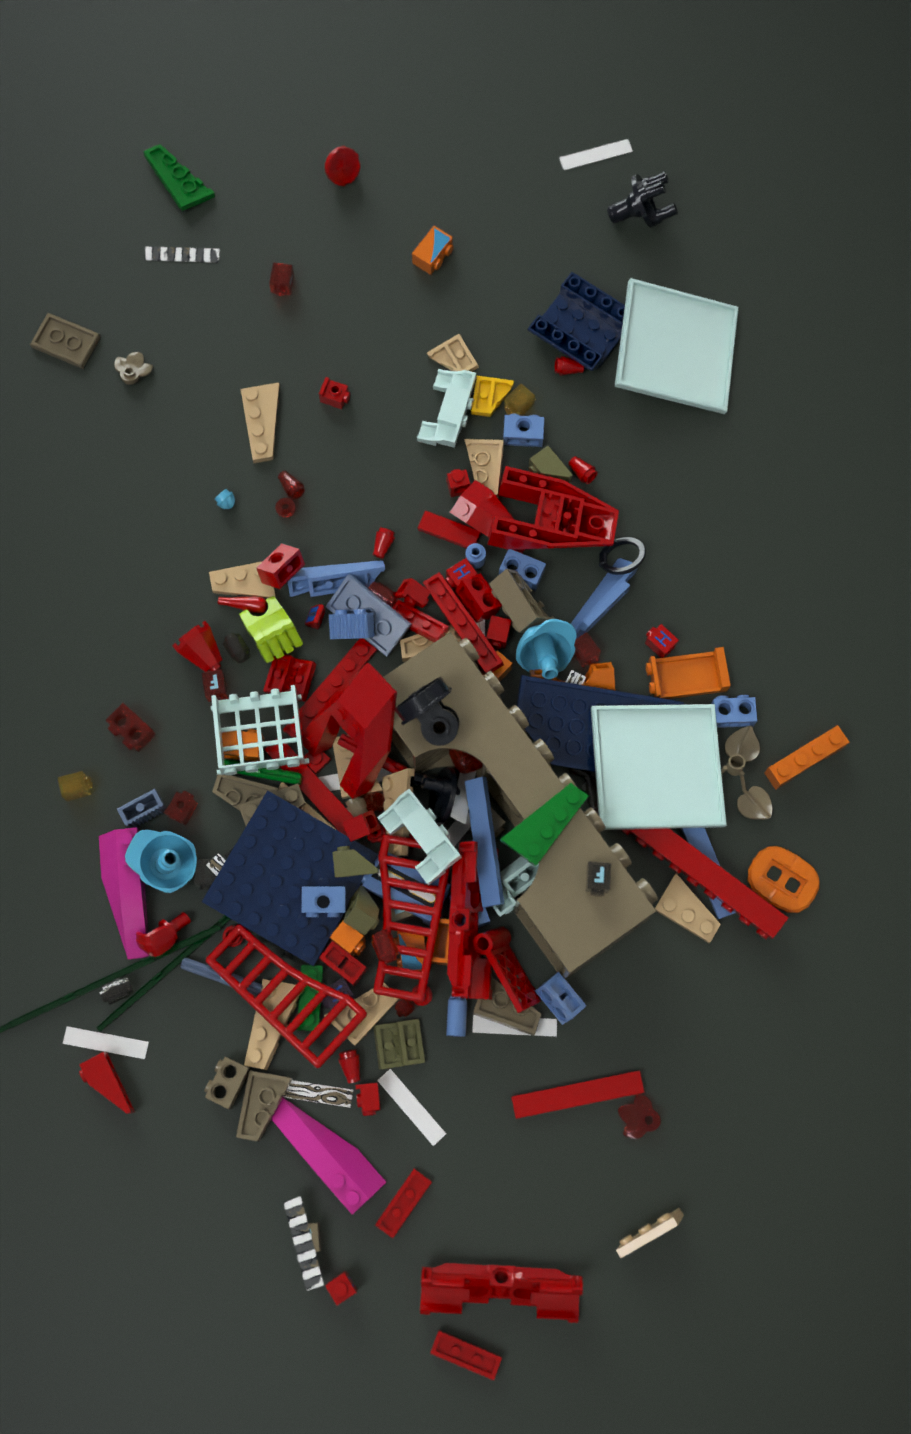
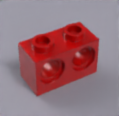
(478, 598)
(343, 963)

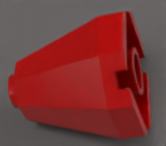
(200, 648)

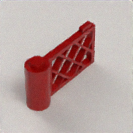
(496, 946)

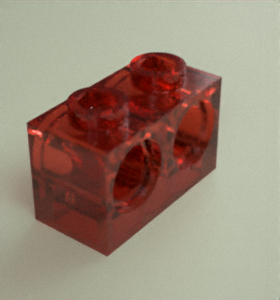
(132, 725)

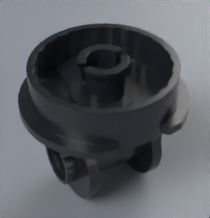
(428, 708)

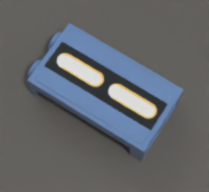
(373, 884)

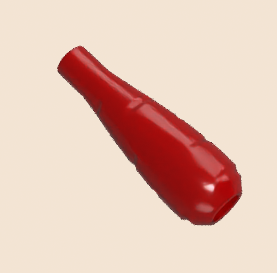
(250, 603)

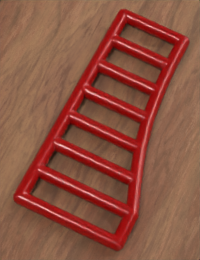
(388, 904)
(304, 980)

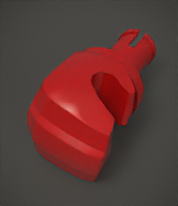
(163, 937)

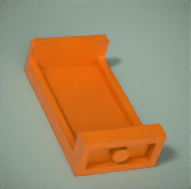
(688, 674)

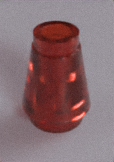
(291, 485)

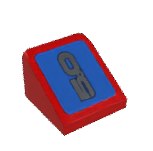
(315, 616)

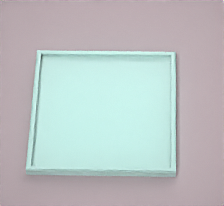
(676, 346)
(658, 766)

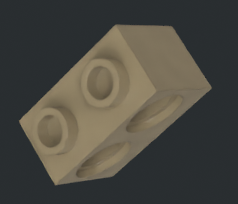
(232, 1085)

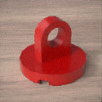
(342, 166)

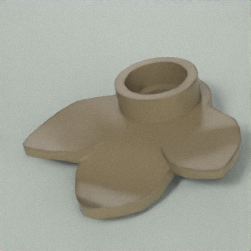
(132, 367)

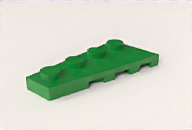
(177, 179)
(542, 828)

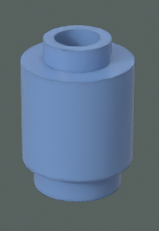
(476, 555)

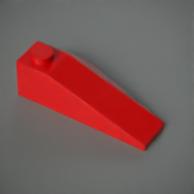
(478, 508)

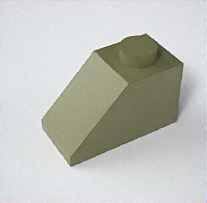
(549, 464)
(351, 863)
(362, 911)

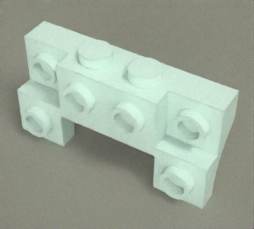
(453, 411)
(430, 836)
(514, 881)

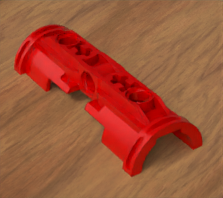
(466, 969)
(548, 1289)

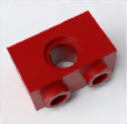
(280, 566)

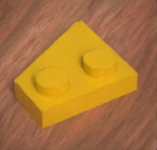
(489, 394)

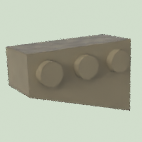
(517, 600)

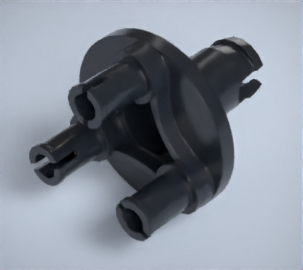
(641, 202)
(442, 791)

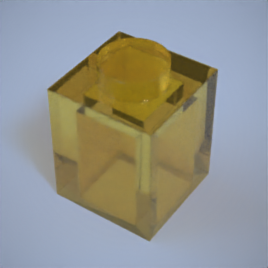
(519, 401)
(75, 785)

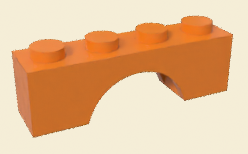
(598, 675)
(806, 757)

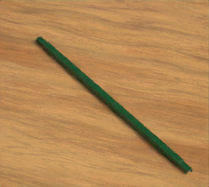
(158, 977)
(97, 984)

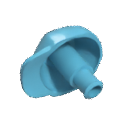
(547, 647)
(162, 859)

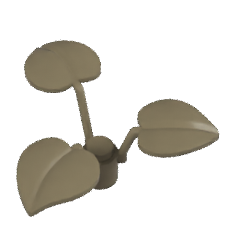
(743, 748)

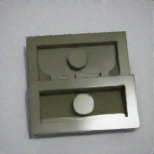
(399, 1044)

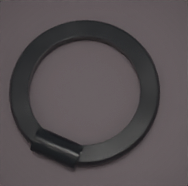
(622, 570)

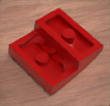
(288, 672)

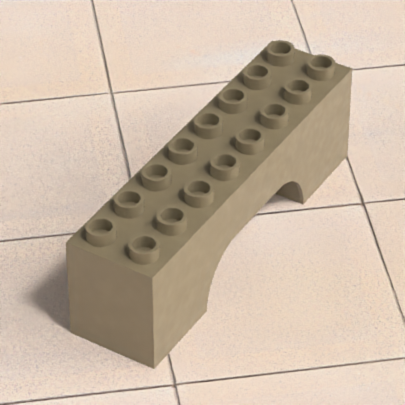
(555, 909)

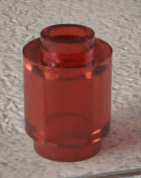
(383, 593)
(384, 946)

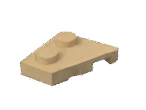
(454, 355)

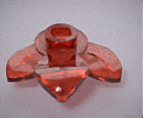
(636, 1115)

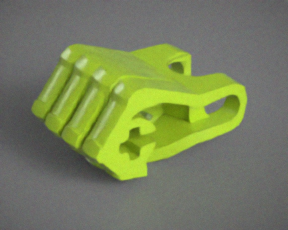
(272, 631)

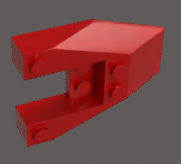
(563, 516)
(366, 714)

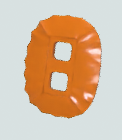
(775, 891)

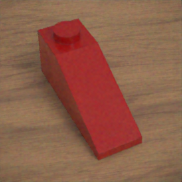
(102, 1076)

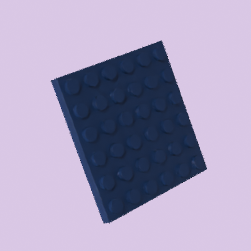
(270, 866)

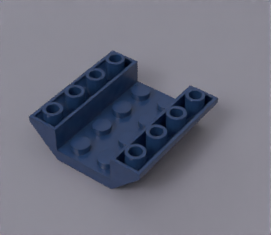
(581, 322)

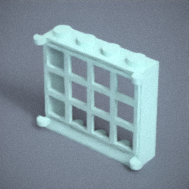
(256, 702)

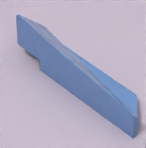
(328, 578)
(604, 597)

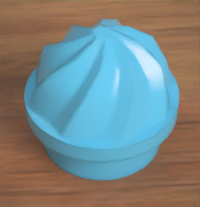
(225, 499)

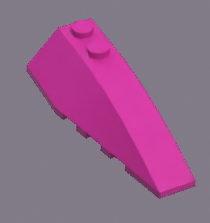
(124, 889)
(330, 1156)

